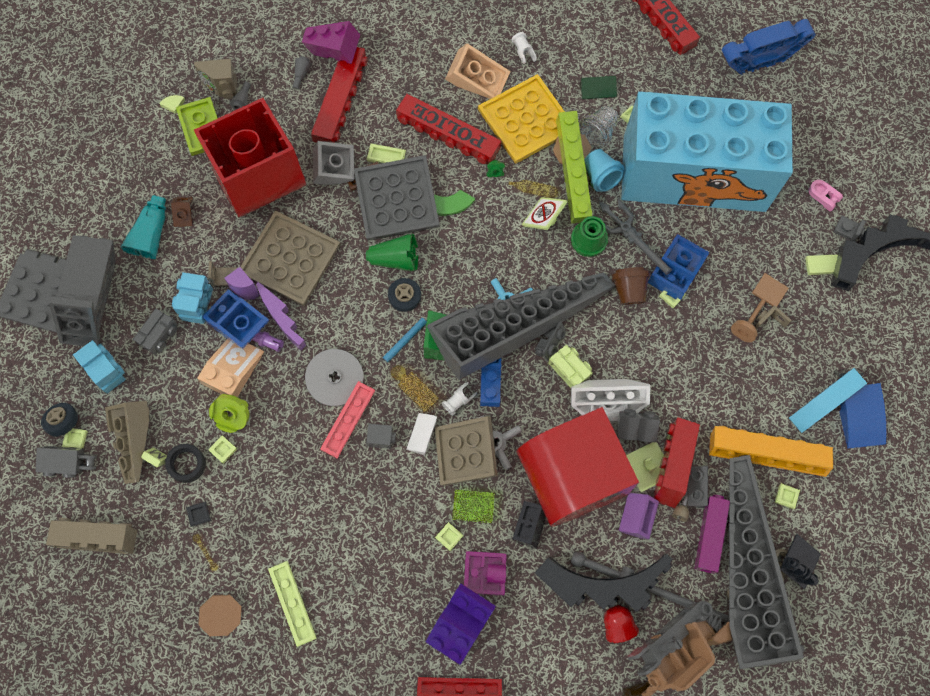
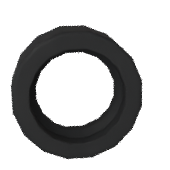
(174, 452)

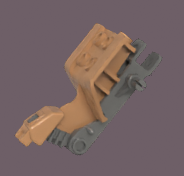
(681, 649)

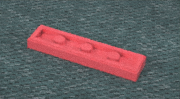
(347, 419)

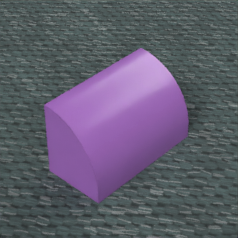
(241, 285)
(639, 515)

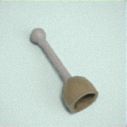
(682, 510)

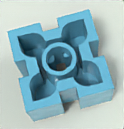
(192, 297)
(100, 366)

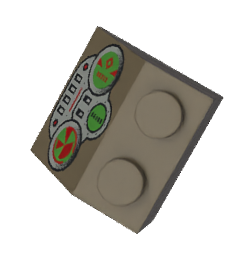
(218, 77)

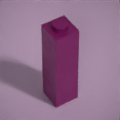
(712, 534)

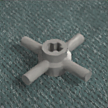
(499, 450)

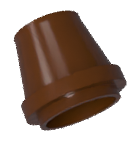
(631, 285)

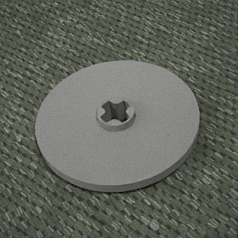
(325, 365)

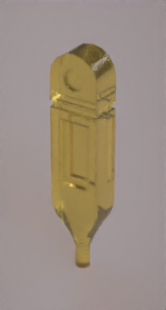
(535, 188)

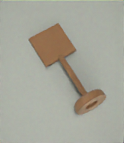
(769, 291)

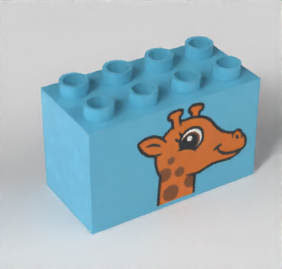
(706, 151)

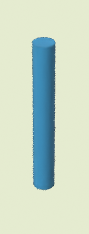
(404, 340)

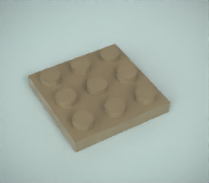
(466, 451)

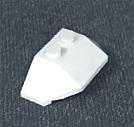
(610, 394)

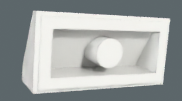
(422, 433)

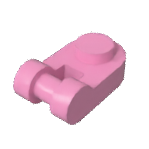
(818, 191)

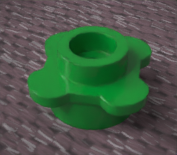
(495, 169)

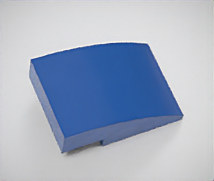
(685, 261)
(235, 319)
(864, 417)

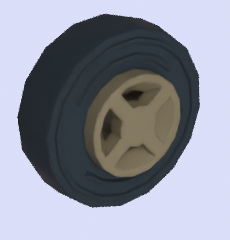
(404, 288)
(59, 419)

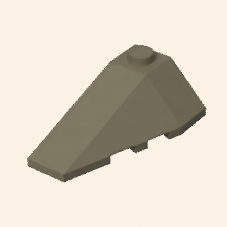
(130, 427)

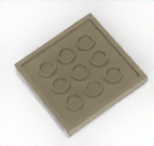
(290, 258)

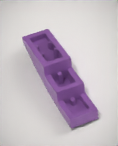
(278, 312)

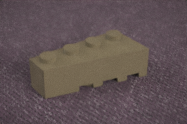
(92, 536)

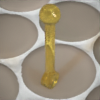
(213, 566)

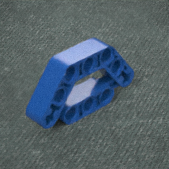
(768, 46)

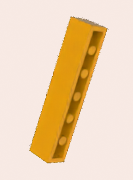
(771, 450)

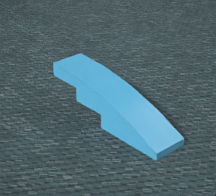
(828, 400)

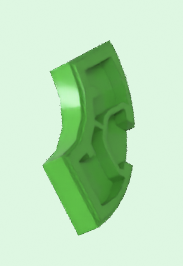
(453, 204)

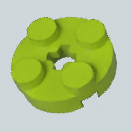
(236, 406)

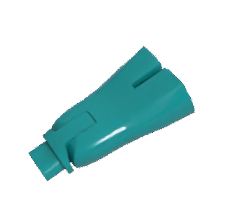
(147, 230)

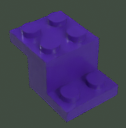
(460, 624)

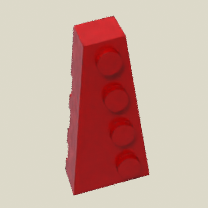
(677, 462)

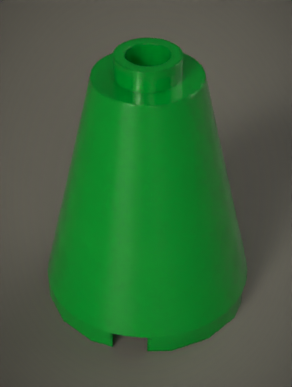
(395, 253)

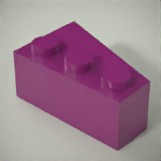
(332, 41)

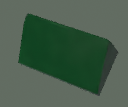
(598, 87)

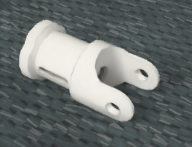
(523, 47)
(457, 400)

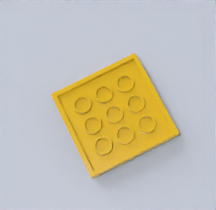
(523, 118)

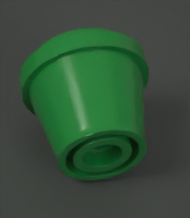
(589, 243)

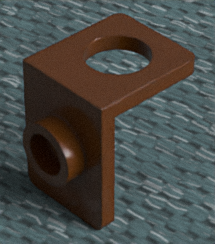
(181, 211)

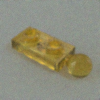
(414, 388)

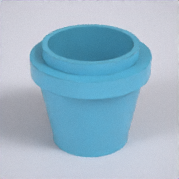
(603, 170)

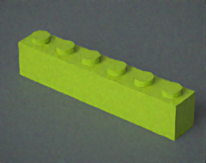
(573, 166)

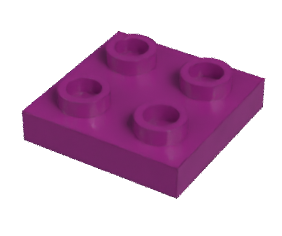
(485, 573)

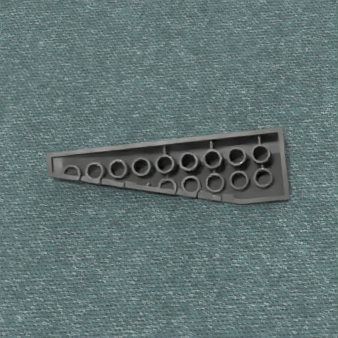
(490, 331)
(758, 600)

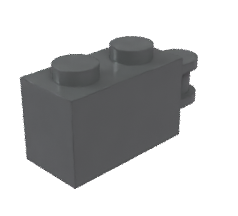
(63, 461)

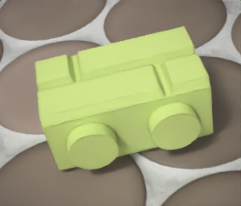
(570, 367)

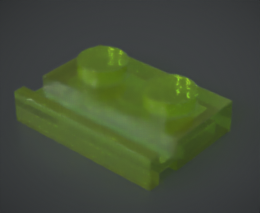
(473, 506)

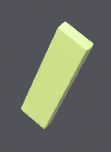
(292, 603)

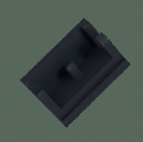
(529, 525)

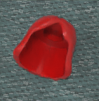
(619, 624)

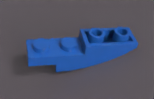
(491, 384)

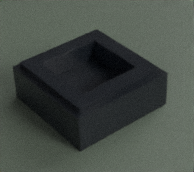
(198, 514)

